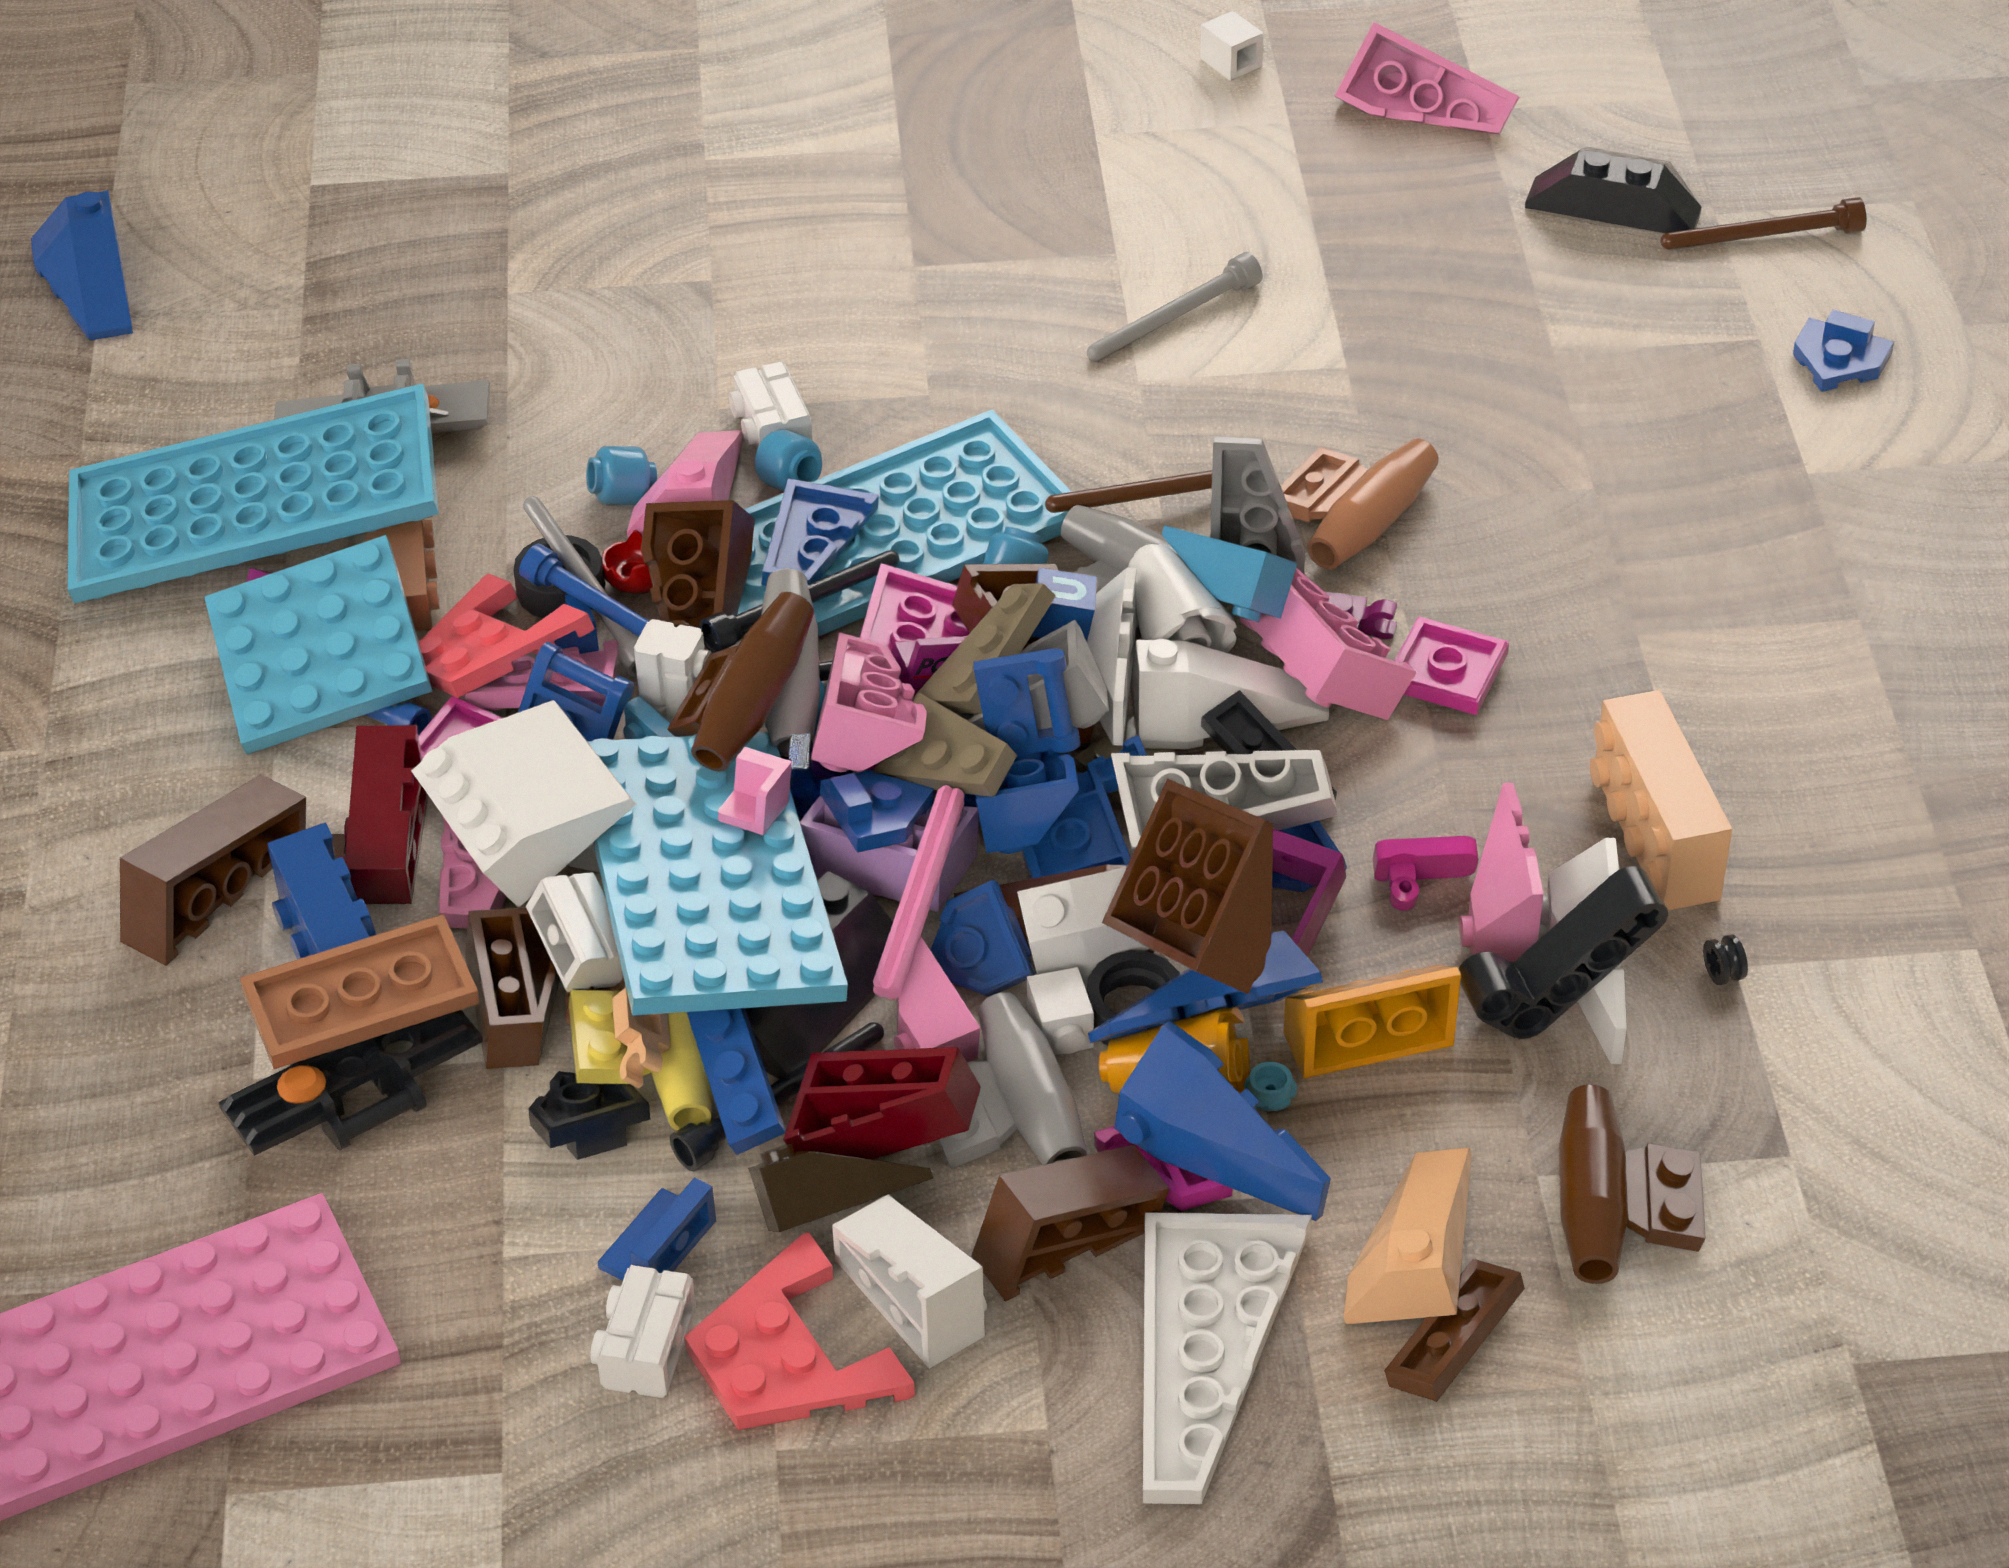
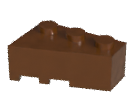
(513, 985)

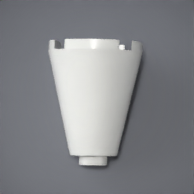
(1175, 602)

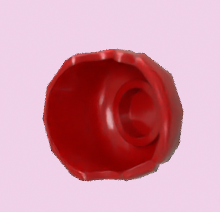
(625, 566)

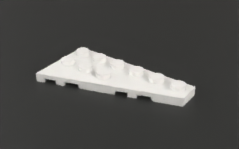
(1206, 1319)

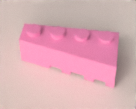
(1332, 655)

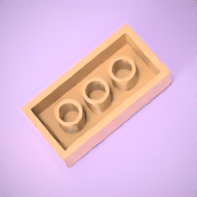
(1661, 799)

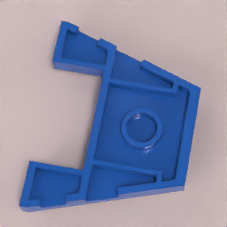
(1087, 828)

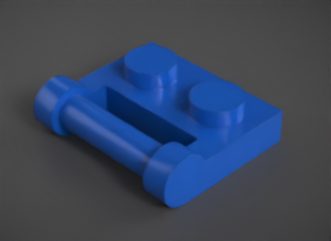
(1009, 704)
(589, 718)

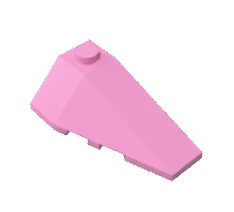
(1507, 887)

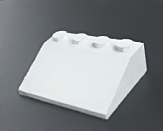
(523, 795)

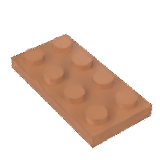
(359, 991)

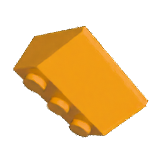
(1373, 1019)

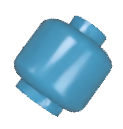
(786, 456)
(620, 475)
(1016, 547)

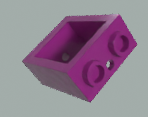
(1314, 866)

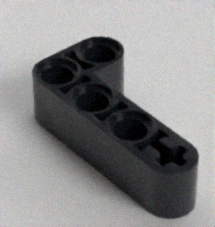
(1567, 960)

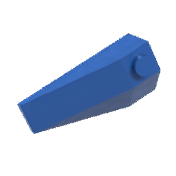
(1027, 801)
(1192, 993)
(1197, 1121)

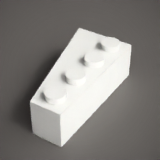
(1273, 785)

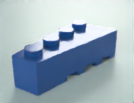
(316, 893)

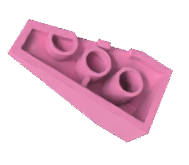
(1416, 85)
(697, 474)
(865, 708)

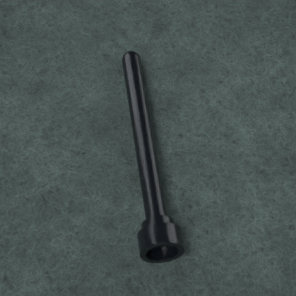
(724, 630)
(696, 1144)

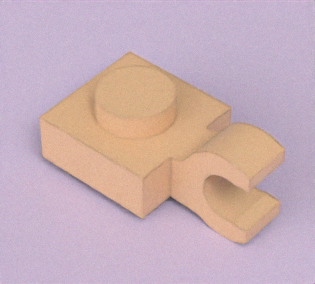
(645, 1037)

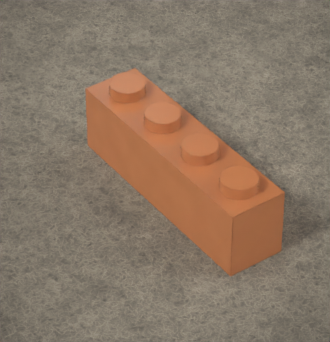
(415, 567)

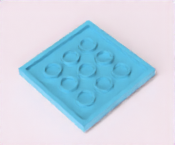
(317, 644)

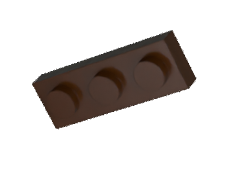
(1447, 1343)

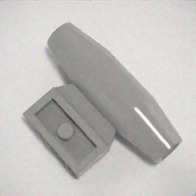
(1108, 542)
(799, 701)
(1018, 1091)

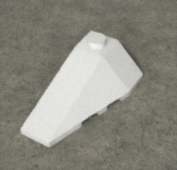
(1113, 647)
(1566, 888)

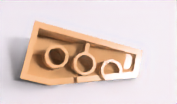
(1417, 1245)

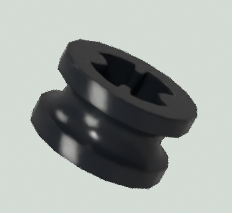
(1725, 959)

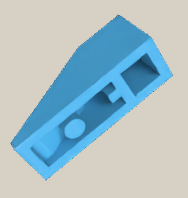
(1236, 574)

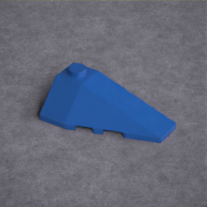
(83, 264)

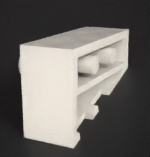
(913, 1278)

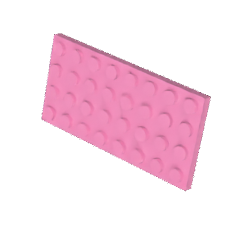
(181, 1351)

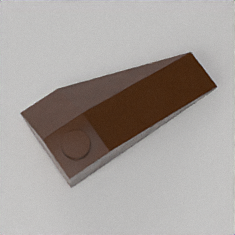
(697, 558)

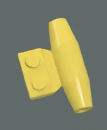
(598, 1057)

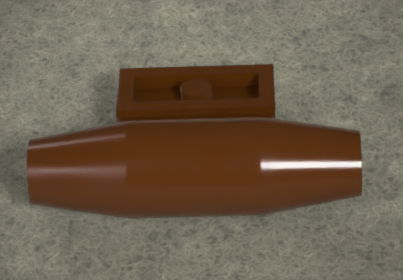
(743, 684)
(1608, 1189)

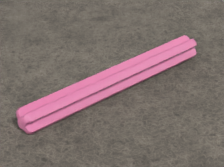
(918, 893)

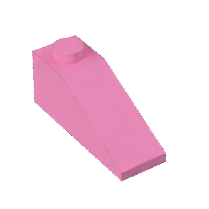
(932, 1010)

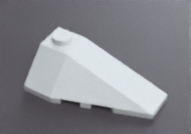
(1183, 681)
(1067, 924)

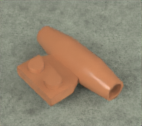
(1355, 501)

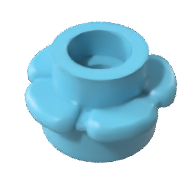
(1271, 1086)

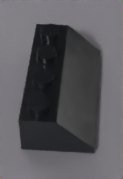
(860, 930)

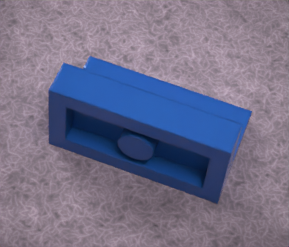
(663, 1231)

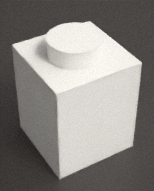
(1231, 45)
(1061, 1009)

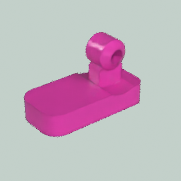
(1421, 858)

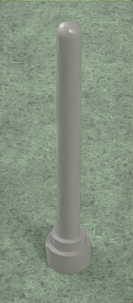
(1240, 273)
(574, 564)

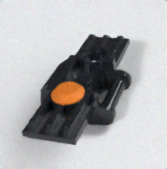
(313, 1088)

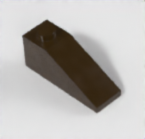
(813, 1184)

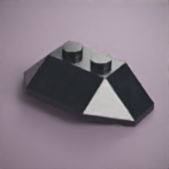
(1616, 191)

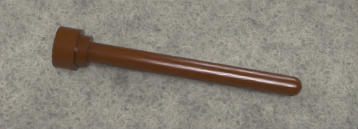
(1846, 216)
(1130, 491)

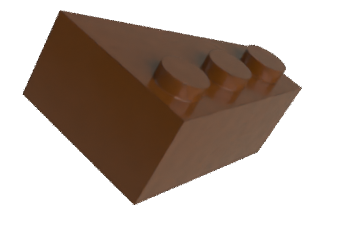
(1062, 1211)

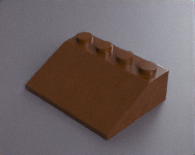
(1200, 887)

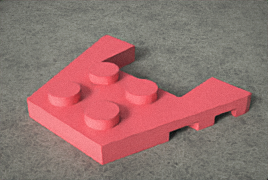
(474, 648)
(768, 1362)

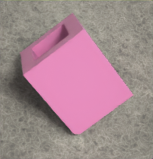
(758, 792)

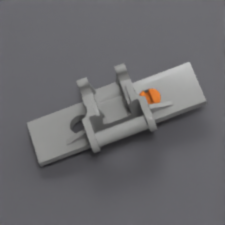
(450, 405)

